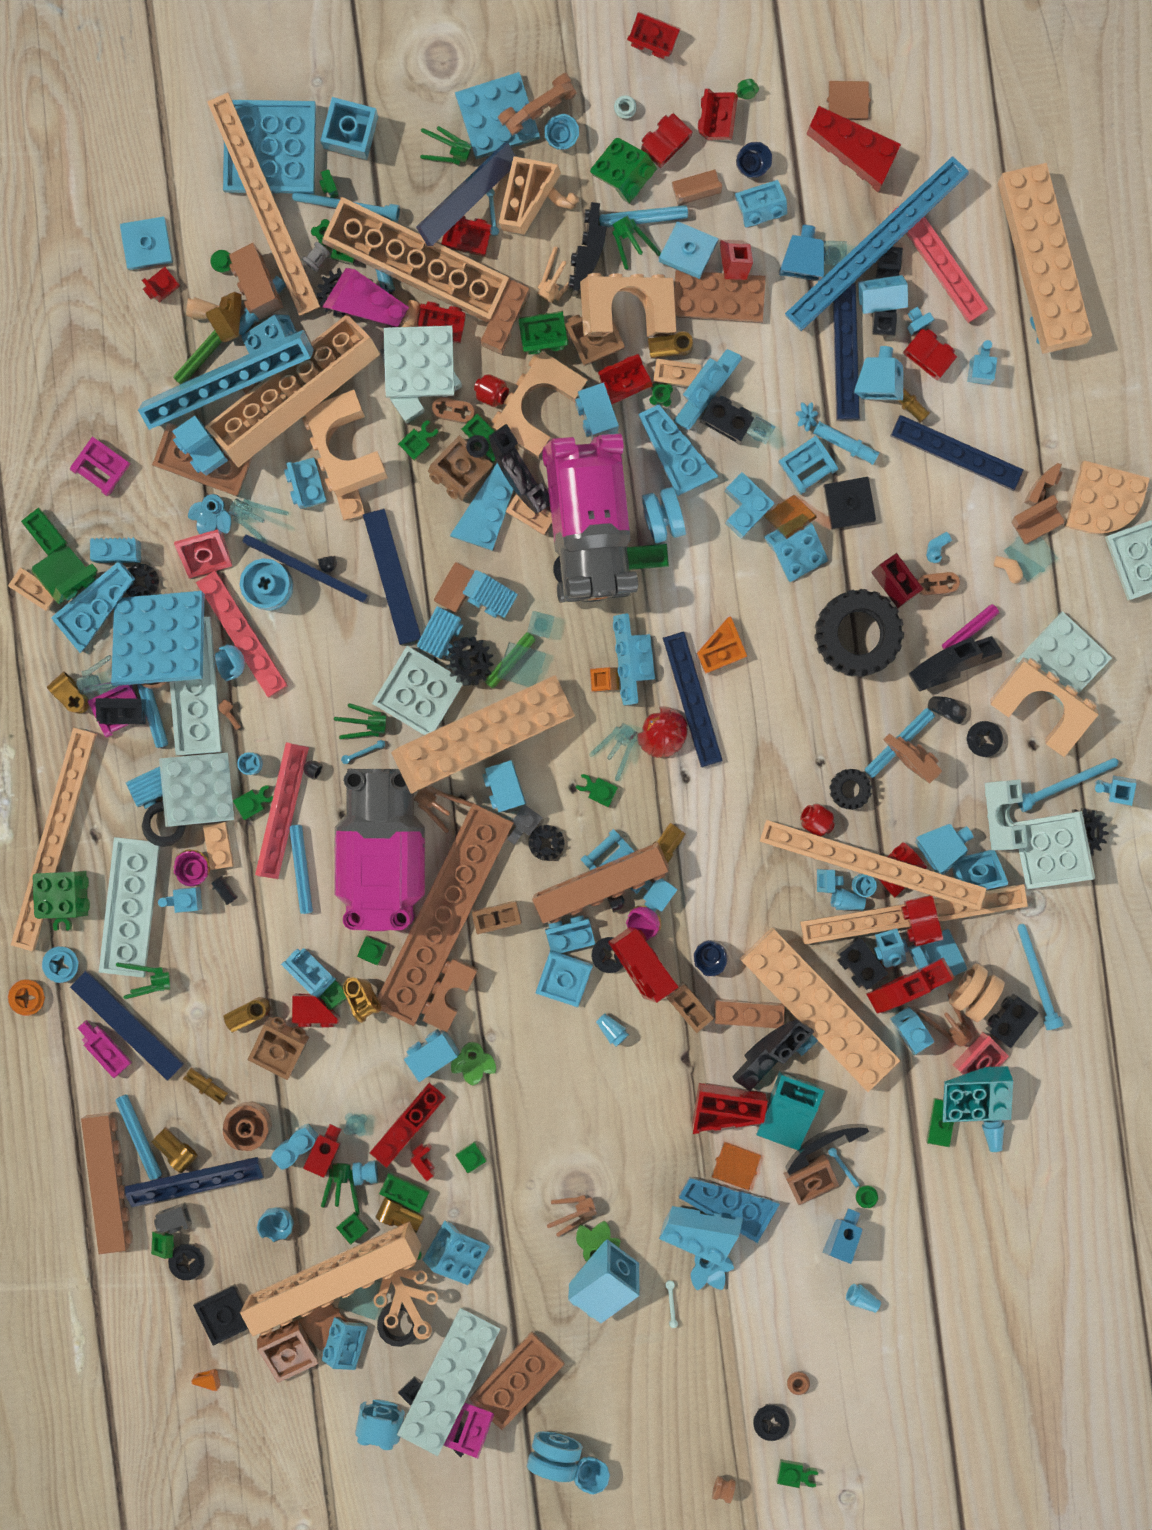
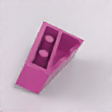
(363, 298)

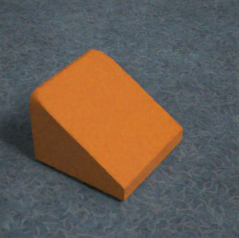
(604, 679)
(207, 1379)

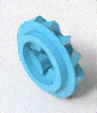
(50, 968)

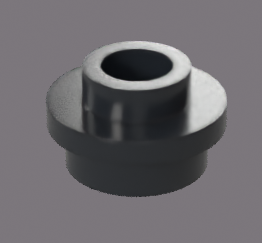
(470, 446)

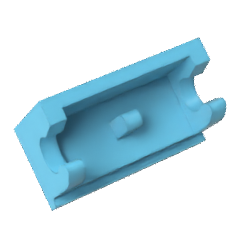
(883, 294)
(308, 972)

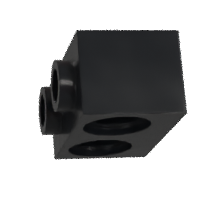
(724, 425)
(865, 959)
(1016, 1024)

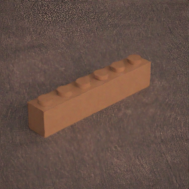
(601, 883)
(106, 1182)

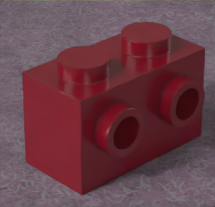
(897, 580)

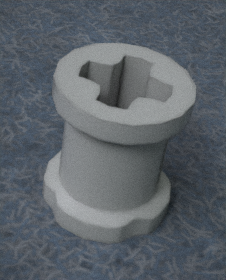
(316, 256)

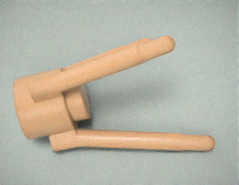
(549, 290)

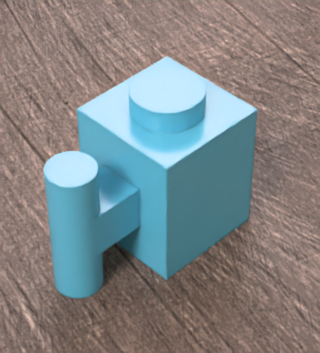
(982, 366)
(1120, 790)
(657, 894)
(183, 900)

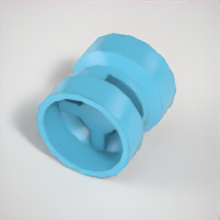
(246, 762)
(864, 885)
(367, 1172)

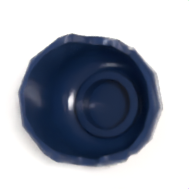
(754, 159)
(710, 958)

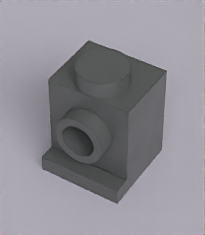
(172, 1219)

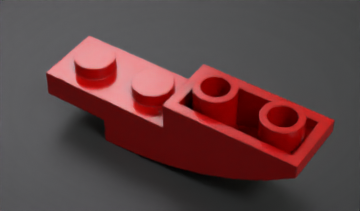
(910, 986)
(407, 1124)

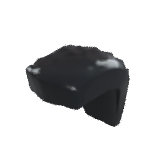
(948, 708)

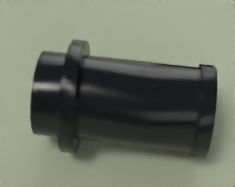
(224, 890)

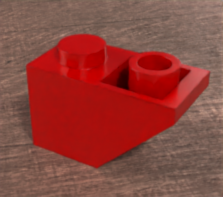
(736, 259)
(312, 1009)

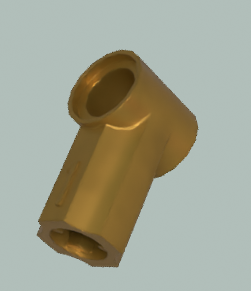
(667, 345)
(670, 840)
(245, 1014)
(179, 1154)
(393, 1214)

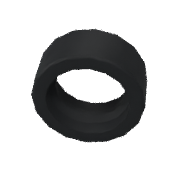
(154, 838)
(387, 1337)

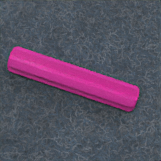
(973, 626)

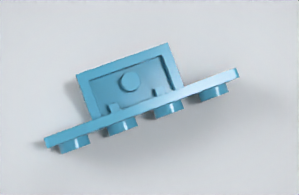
(706, 386)
(634, 658)

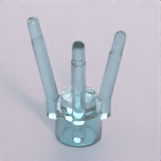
(242, 511)
(91, 683)
(624, 736)

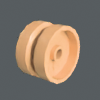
(976, 992)

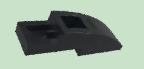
(587, 256)
(951, 661)
(774, 1047)

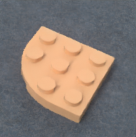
(1105, 499)

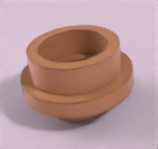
(798, 1390)

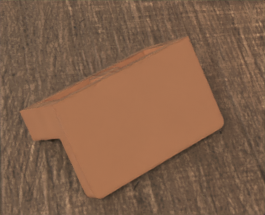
(696, 187)
(1038, 520)
(451, 592)

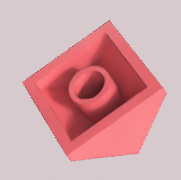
(203, 553)
(980, 1054)

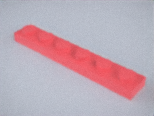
(946, 270)
(242, 634)
(281, 811)

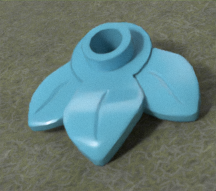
(210, 519)
(710, 1273)

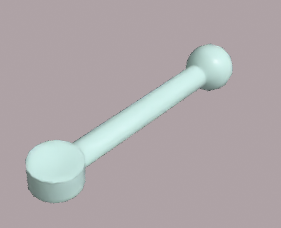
(670, 1285)

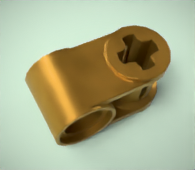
(66, 691)
(362, 1002)

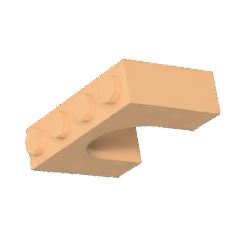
(653, 292)
(544, 372)
(342, 474)
(1029, 678)

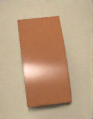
(1048, 479)

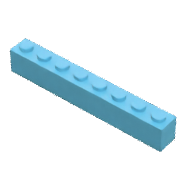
(226, 379)

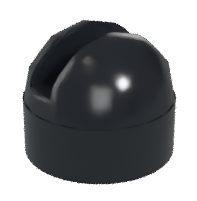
(328, 563)
(312, 769)
(616, 903)

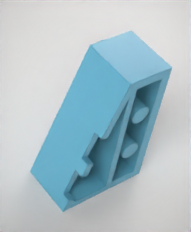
(701, 1234)

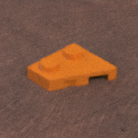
(721, 648)

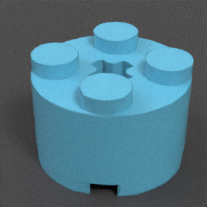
(379, 1424)

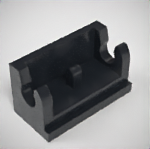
(120, 710)

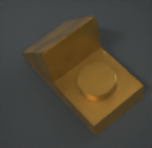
(226, 317)

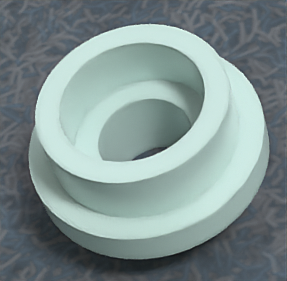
(625, 100)

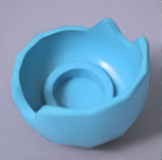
(561, 131)
(230, 662)
(275, 1224)
(591, 1475)

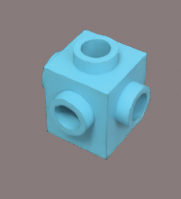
(890, 948)

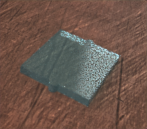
(1031, 557)
(521, 665)
(362, 1301)

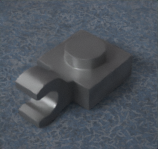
(525, 821)

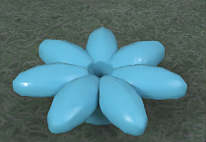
(806, 416)

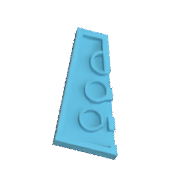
(680, 460)
(486, 513)
(89, 609)

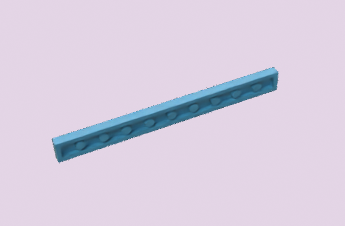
(877, 243)

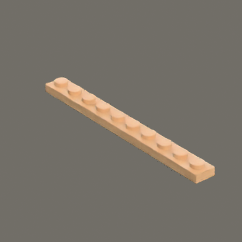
(264, 204)
(55, 830)
(873, 865)
(891, 917)

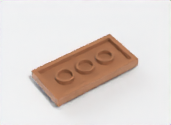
(719, 298)
(225, 478)
(517, 1380)

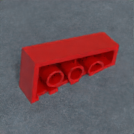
(854, 145)

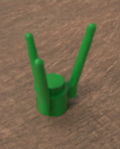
(459, 148)
(624, 228)
(375, 723)
(159, 981)
(340, 1173)

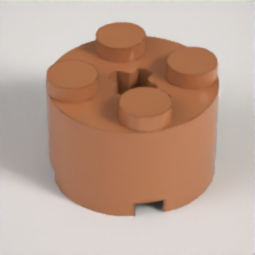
(251, 1138)

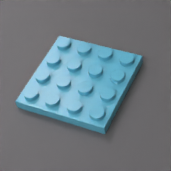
(282, 141)
(158, 638)

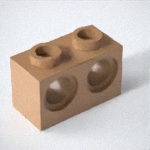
(496, 917)
(690, 1007)

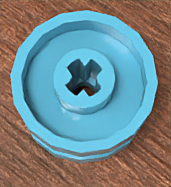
(663, 515)
(253, 581)
(554, 1456)

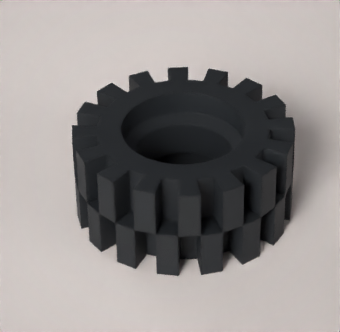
(864, 789)

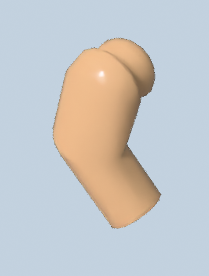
(561, 201)
(1012, 568)

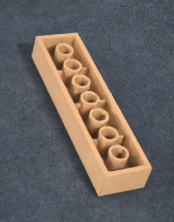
(1044, 258)
(408, 259)
(292, 392)
(482, 734)
(820, 1008)
(331, 1279)

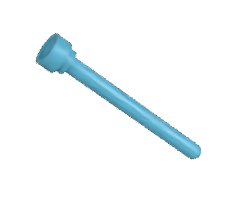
(390, 212)
(1030, 799)
(1052, 1019)

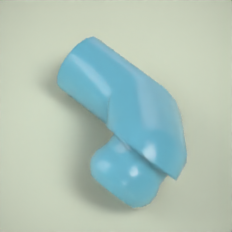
(935, 545)

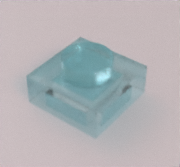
(834, 252)
(760, 430)
(540, 624)

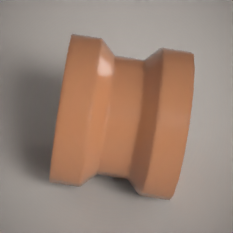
(723, 1489)

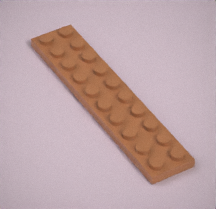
(443, 914)

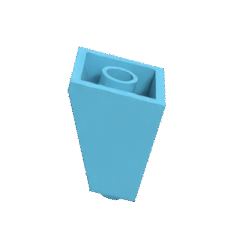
(605, 1282)

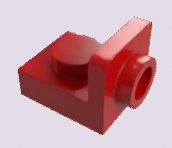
(160, 285)
(424, 1166)

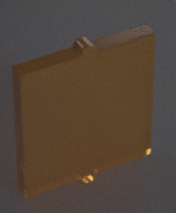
(790, 516)
(736, 1166)

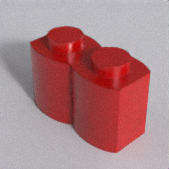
(666, 140)
(930, 353)
(922, 920)

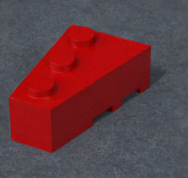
(642, 965)
(727, 1107)

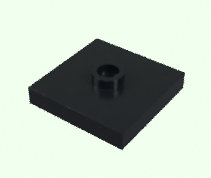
(849, 503)
(221, 1314)

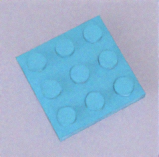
(482, 106)

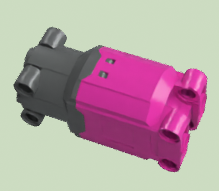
(589, 518)
(378, 851)

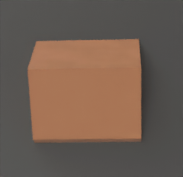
(812, 1180)

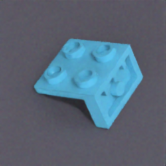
(268, 332)
(799, 552)
(931, 952)
(455, 1254)

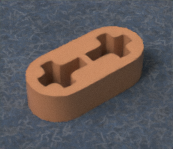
(454, 405)
(937, 578)

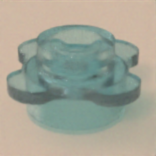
(360, 1120)

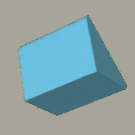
(981, 870)

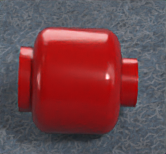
(491, 390)
(817, 819)

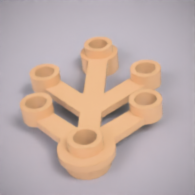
(404, 1294)

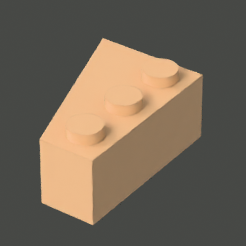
(526, 192)

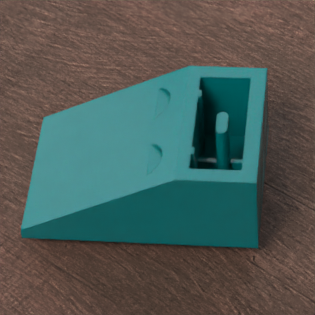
(979, 1096)
(790, 1111)

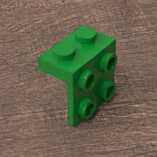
(624, 168)
(543, 332)
(64, 574)
(60, 895)

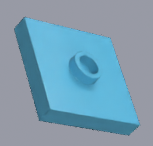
(146, 243)
(688, 250)
(564, 978)

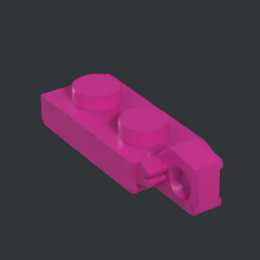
(104, 1049)

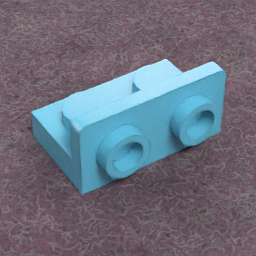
(762, 203)
(306, 483)
(570, 935)
(344, 1344)

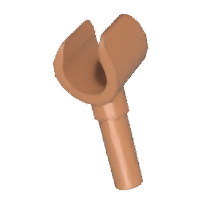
(225, 708)

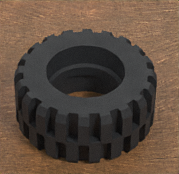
(886, 618)

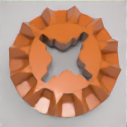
(18, 1004)

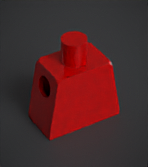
(317, 1160)

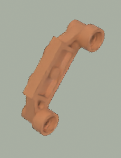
(534, 109)

